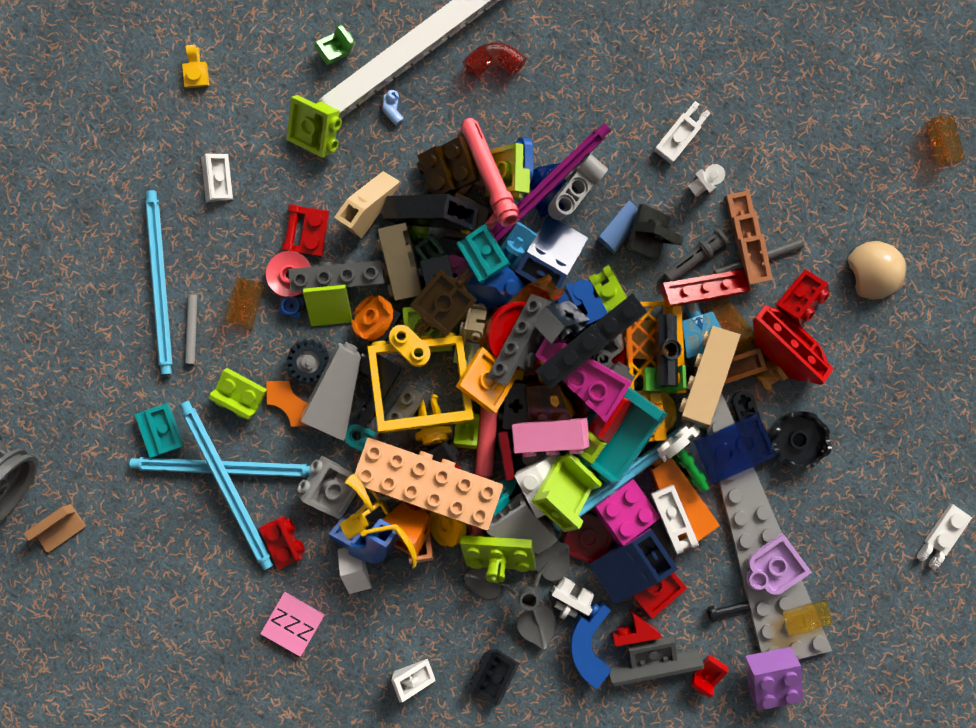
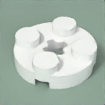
(673, 446)

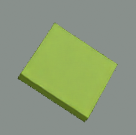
(327, 305)

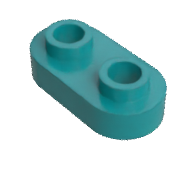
(365, 434)

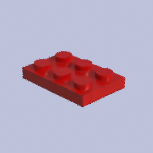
(660, 595)

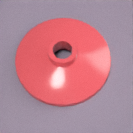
(278, 268)

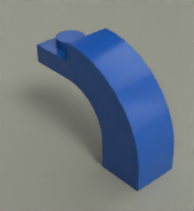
(370, 548)
(587, 662)

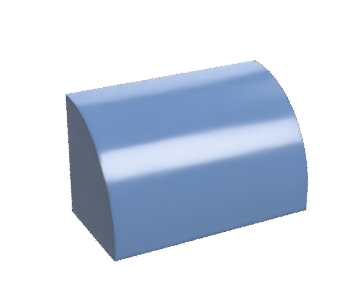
(619, 228)

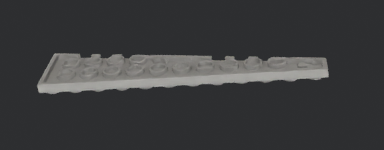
(751, 527)

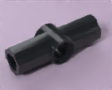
(666, 337)

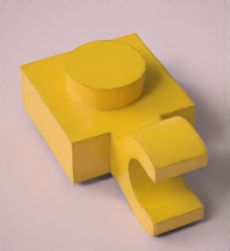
(195, 72)

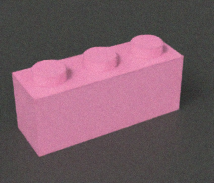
(551, 437)

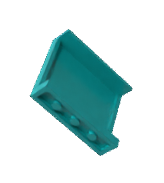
(628, 440)

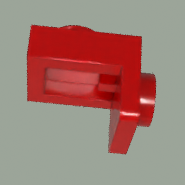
(707, 678)

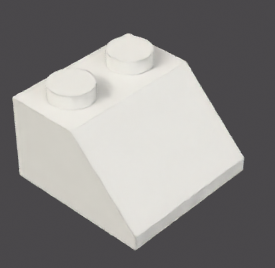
(531, 478)

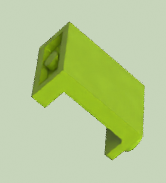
(566, 491)

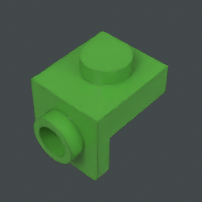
(335, 46)

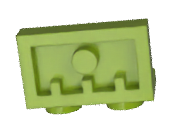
(238, 394)

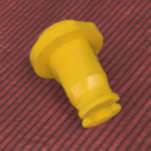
(436, 434)

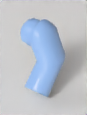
(390, 107)

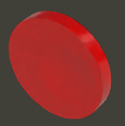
(501, 326)

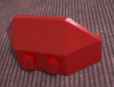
(790, 346)

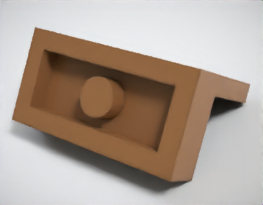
(56, 528)

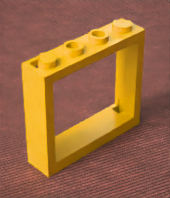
(381, 347)

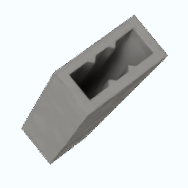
(333, 394)

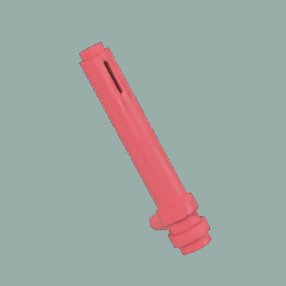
(500, 199)
(486, 443)

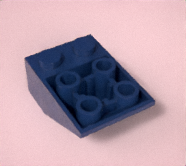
(551, 253)
(633, 566)

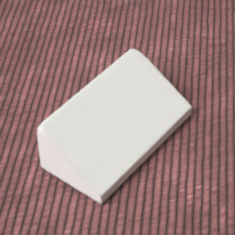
(216, 177)

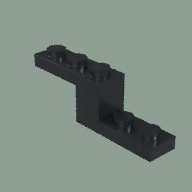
(591, 341)
(387, 373)

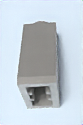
(520, 522)

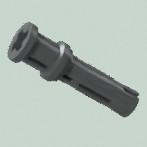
(703, 250)

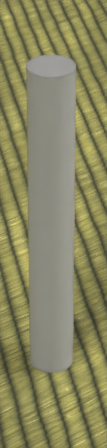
(191, 329)

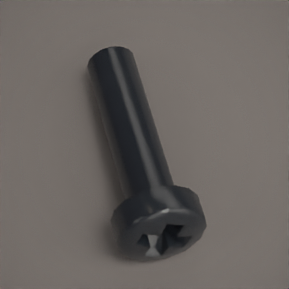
(715, 613)

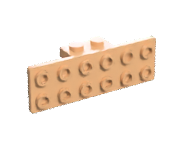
(428, 483)

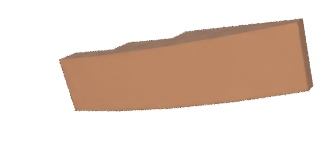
(748, 237)

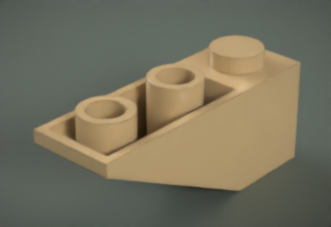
(366, 204)

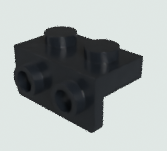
(493, 676)

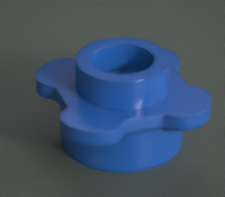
(295, 311)

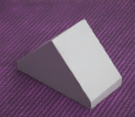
(353, 572)
(412, 679)

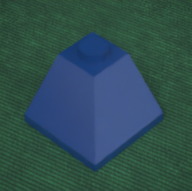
(495, 289)

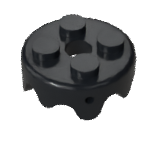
(815, 444)

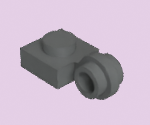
(619, 368)

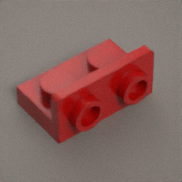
(804, 297)
(282, 541)

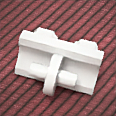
(707, 180)
(580, 603)

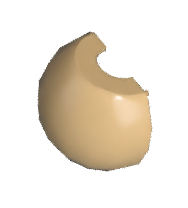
(877, 269)

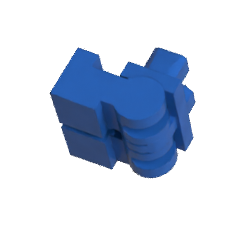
(582, 296)

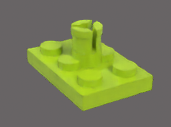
(498, 555)

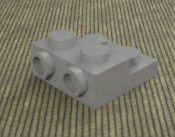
(326, 488)

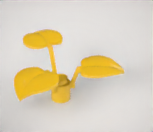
(357, 522)

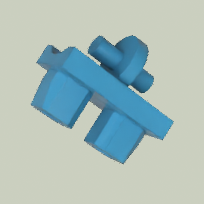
(517, 243)

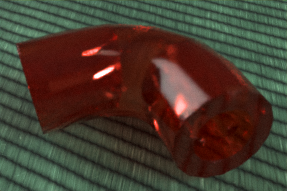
(494, 55)

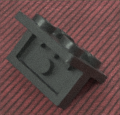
(651, 232)

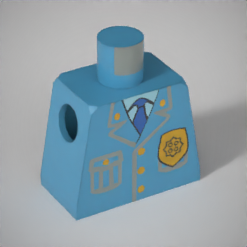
(695, 328)

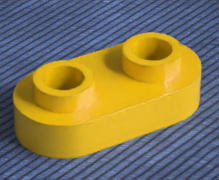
(409, 345)

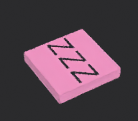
(292, 624)

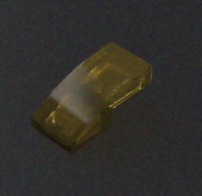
(807, 617)

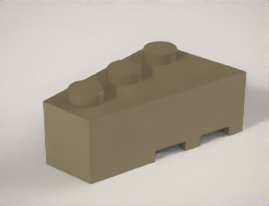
(399, 262)

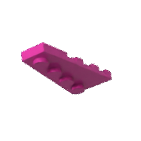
(592, 381)

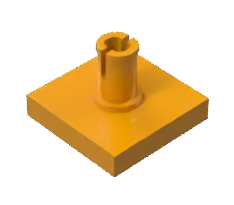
(479, 387)

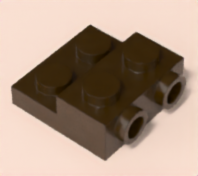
(447, 167)

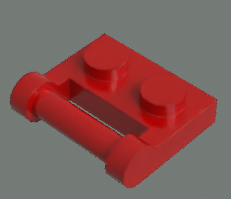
(313, 230)

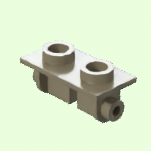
(474, 324)

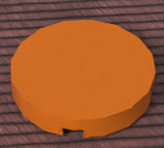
(372, 318)

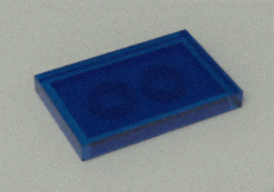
(735, 448)

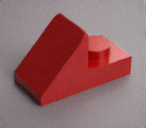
(640, 632)

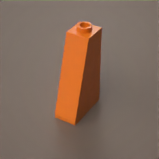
(698, 514)

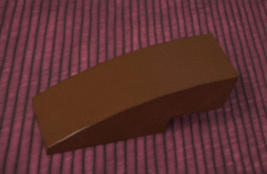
(742, 365)

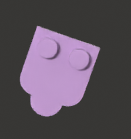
(776, 566)

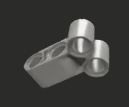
(583, 178)

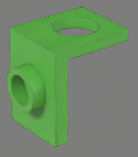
(649, 381)

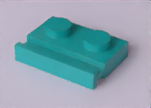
(483, 253)
(159, 430)

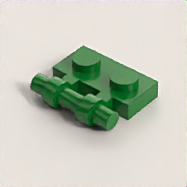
(693, 475)

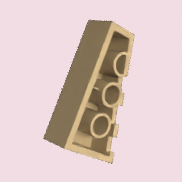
(710, 377)

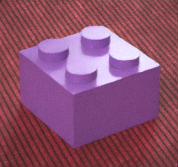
(774, 678)

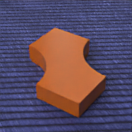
(282, 395)

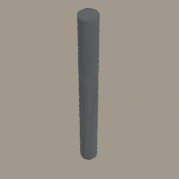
(773, 253)

